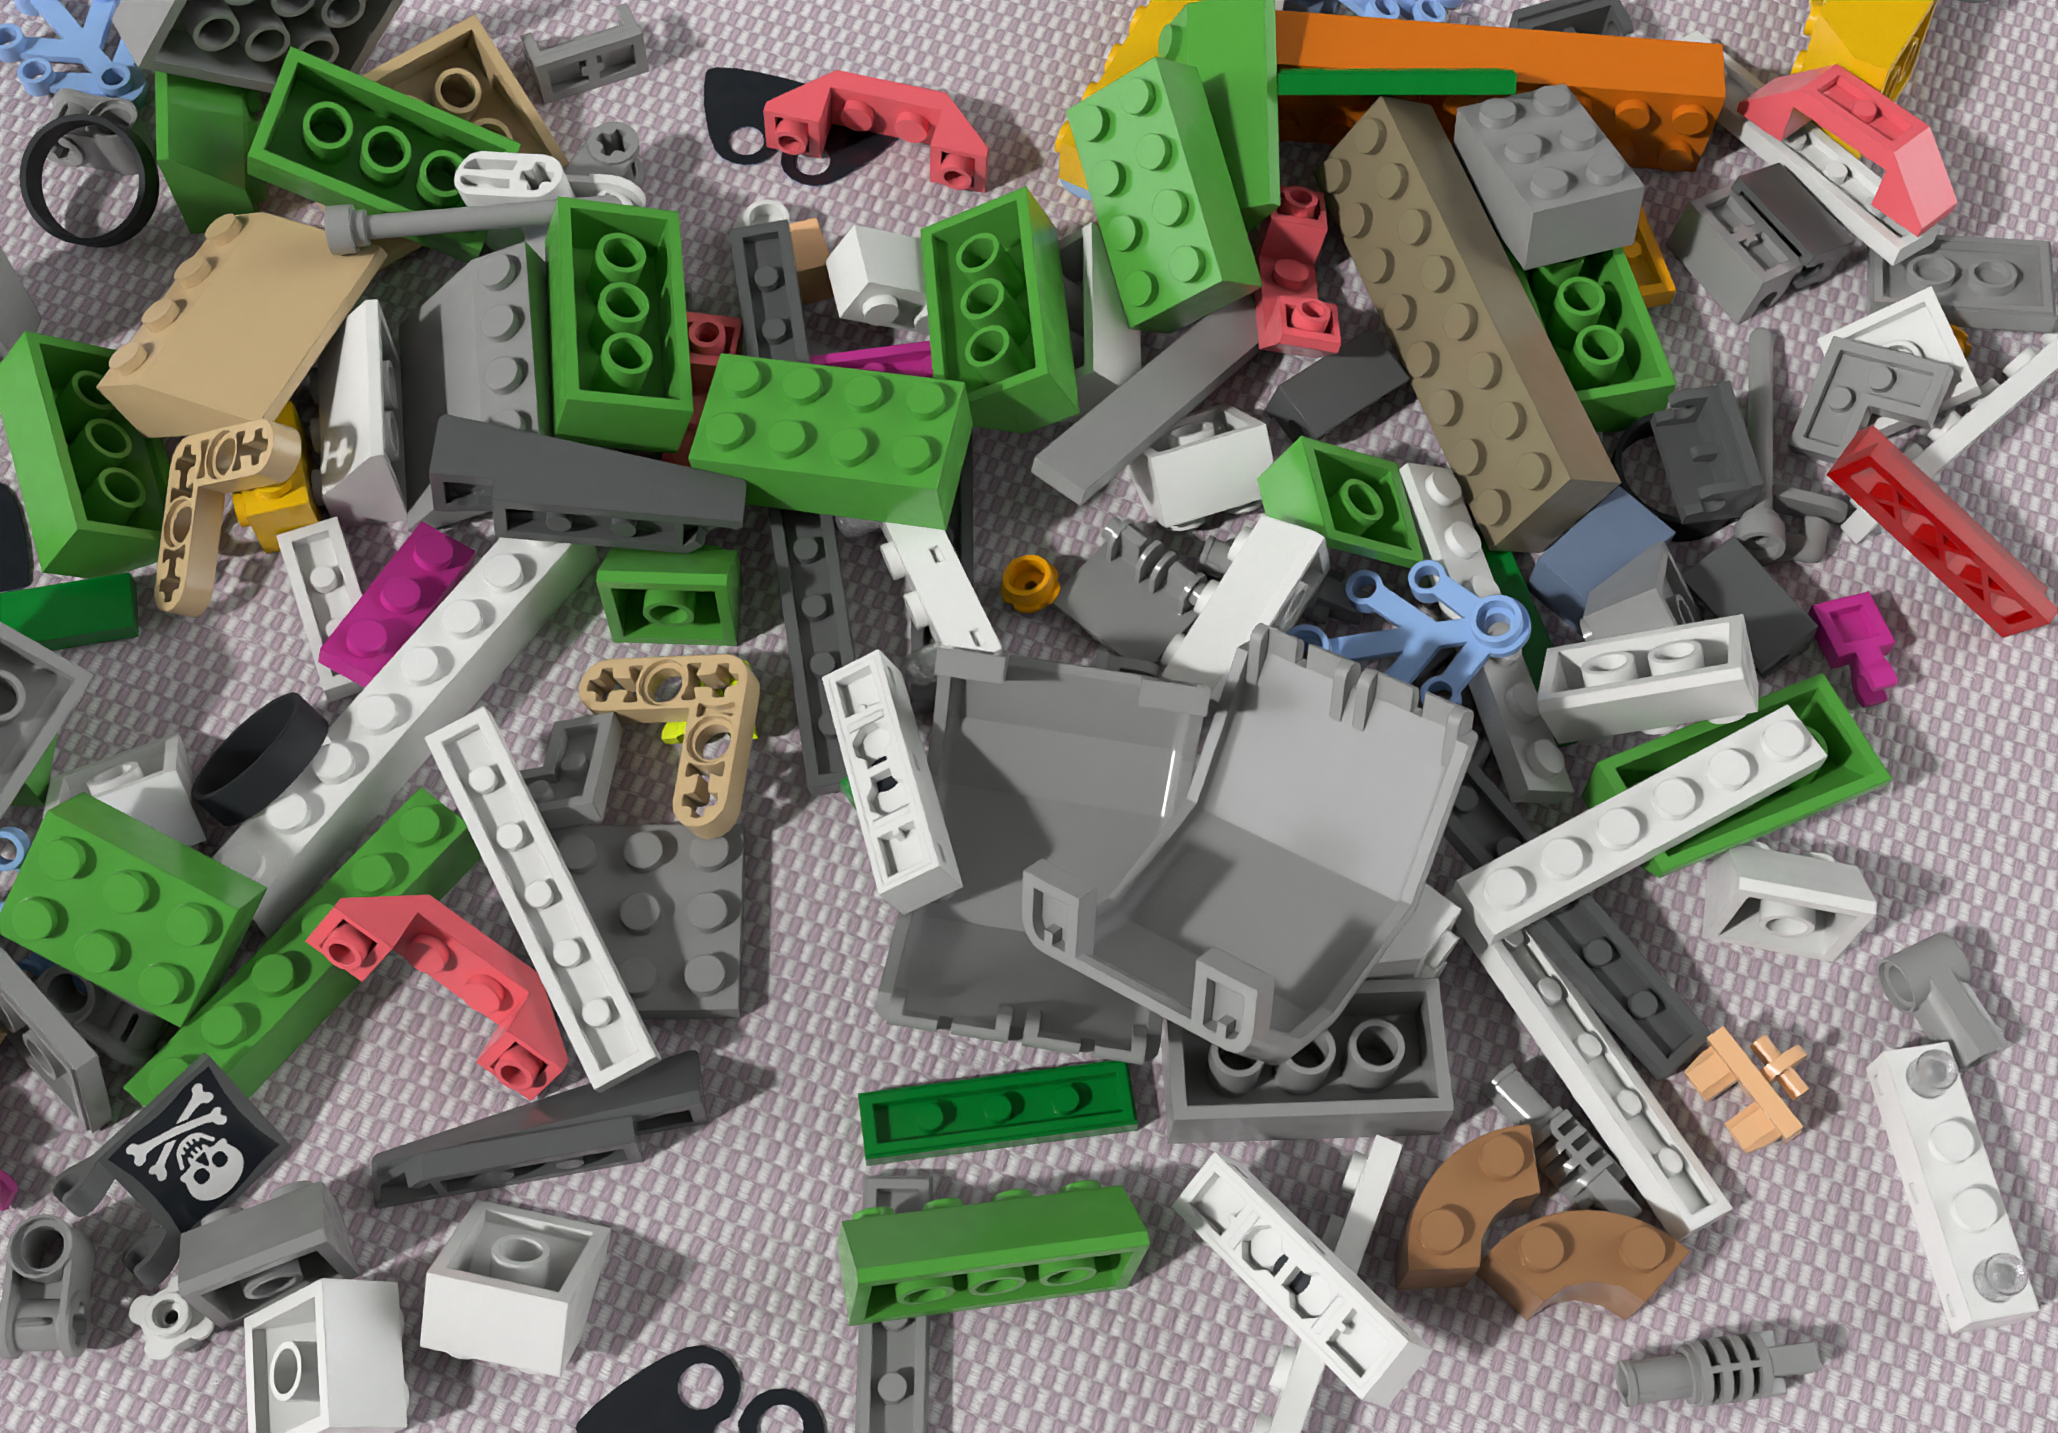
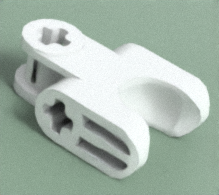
(524, 177)

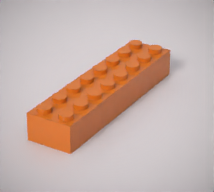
(1643, 93)

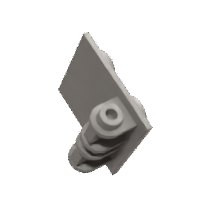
(1132, 593)

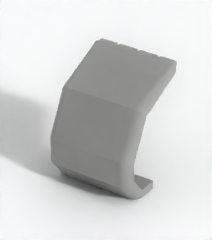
(1027, 770)
(1281, 861)

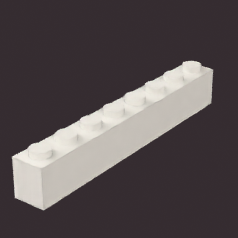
(382, 732)

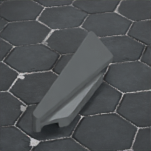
(576, 490)
(545, 1137)

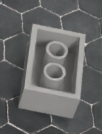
(1547, 176)

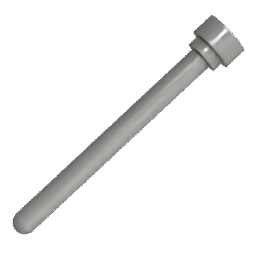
(352, 228)
(1760, 527)

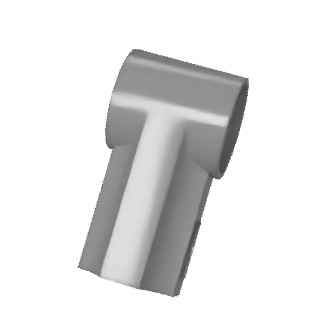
(1934, 986)

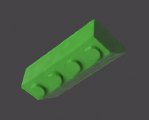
(1238, 70)
(204, 147)
(1001, 313)
(81, 466)
(1846, 773)
(989, 1252)

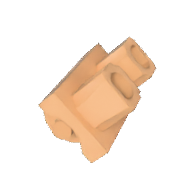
(1768, 1115)

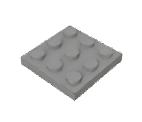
(665, 912)

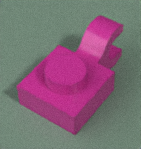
(1857, 636)

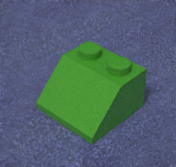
(1345, 498)
(672, 596)

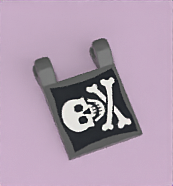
(179, 1161)

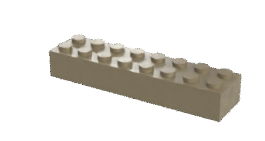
(1464, 328)

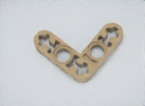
(199, 477)
(705, 717)

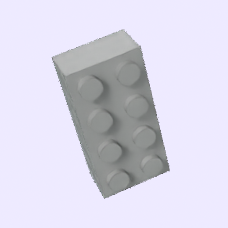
(1362, 1077)

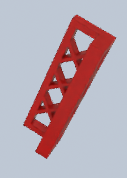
(1941, 534)

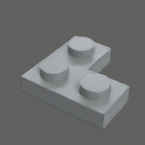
(1864, 381)
(576, 770)

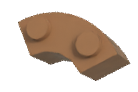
(1465, 1196)
(1581, 1258)

